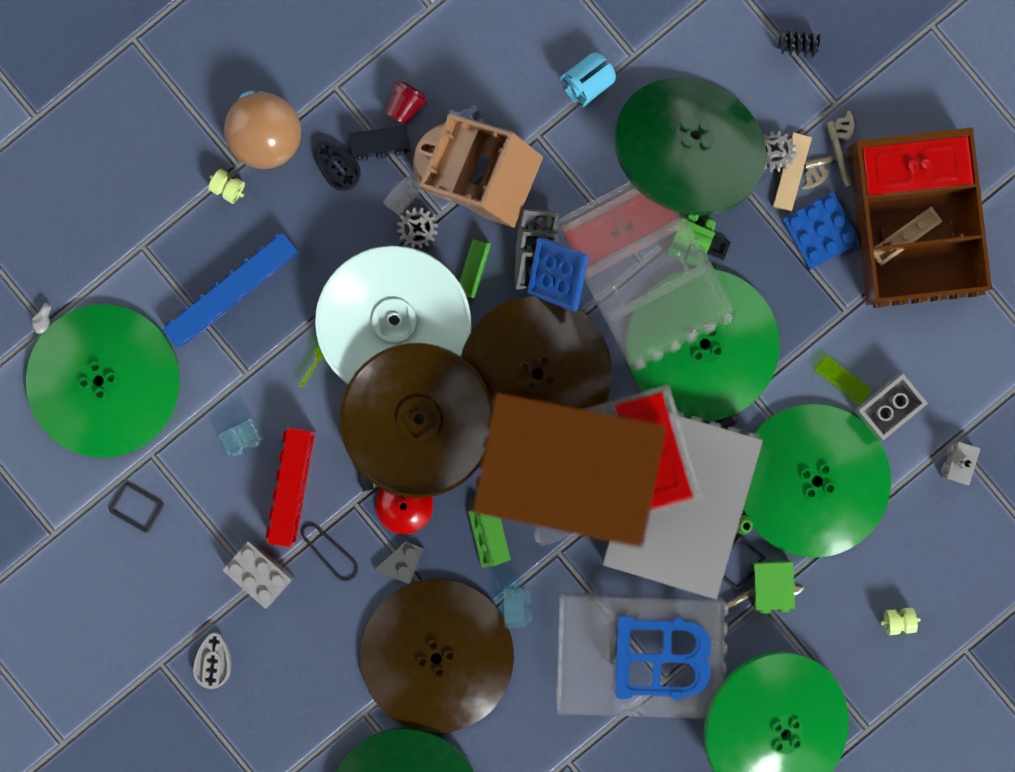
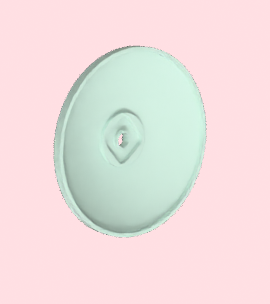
(385, 283)

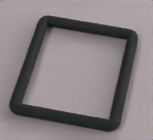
(128, 520)
(751, 572)

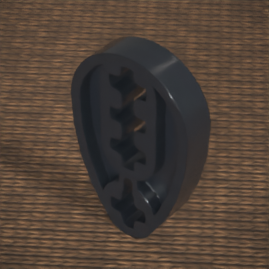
(347, 162)

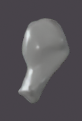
(41, 320)

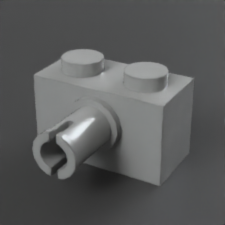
(960, 462)

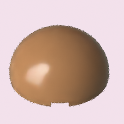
(262, 130)

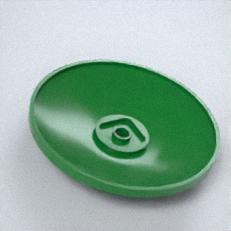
(732, 369)
(137, 387)
(853, 489)
(762, 701)

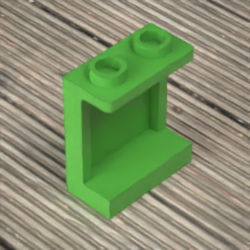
(773, 586)

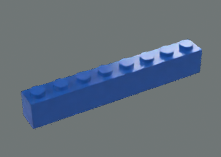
(231, 290)

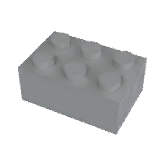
(890, 406)
(258, 574)

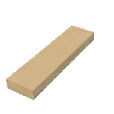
(792, 175)
(909, 234)

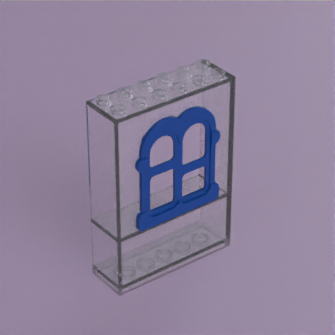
(597, 653)

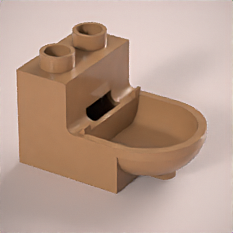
(449, 157)

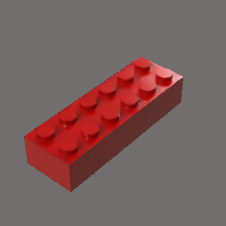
(291, 487)

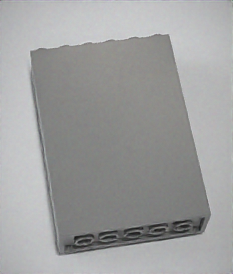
(694, 541)

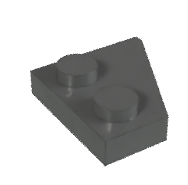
(402, 562)

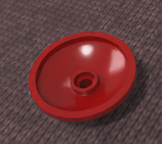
(403, 521)

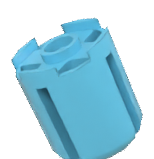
(582, 81)

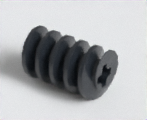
(795, 42)

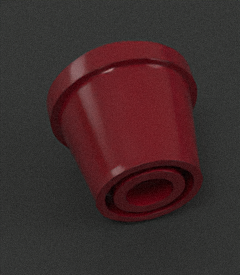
(405, 102)

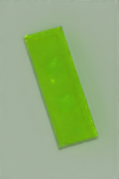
(842, 380)

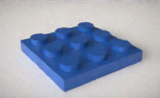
(821, 231)
(558, 273)

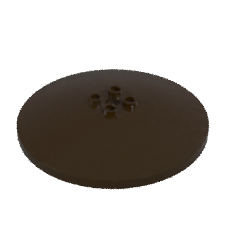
(544, 336)
(381, 425)
(445, 620)

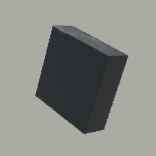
(718, 248)

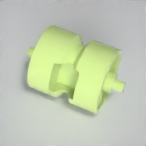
(229, 188)
(900, 621)

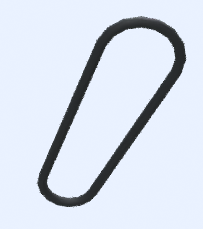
(338, 547)

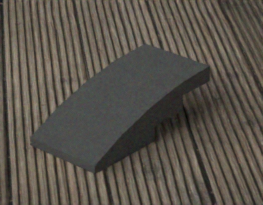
(531, 226)

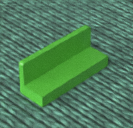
(474, 267)
(489, 539)

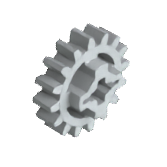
(776, 154)
(424, 218)

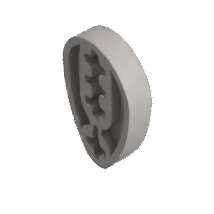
(202, 662)

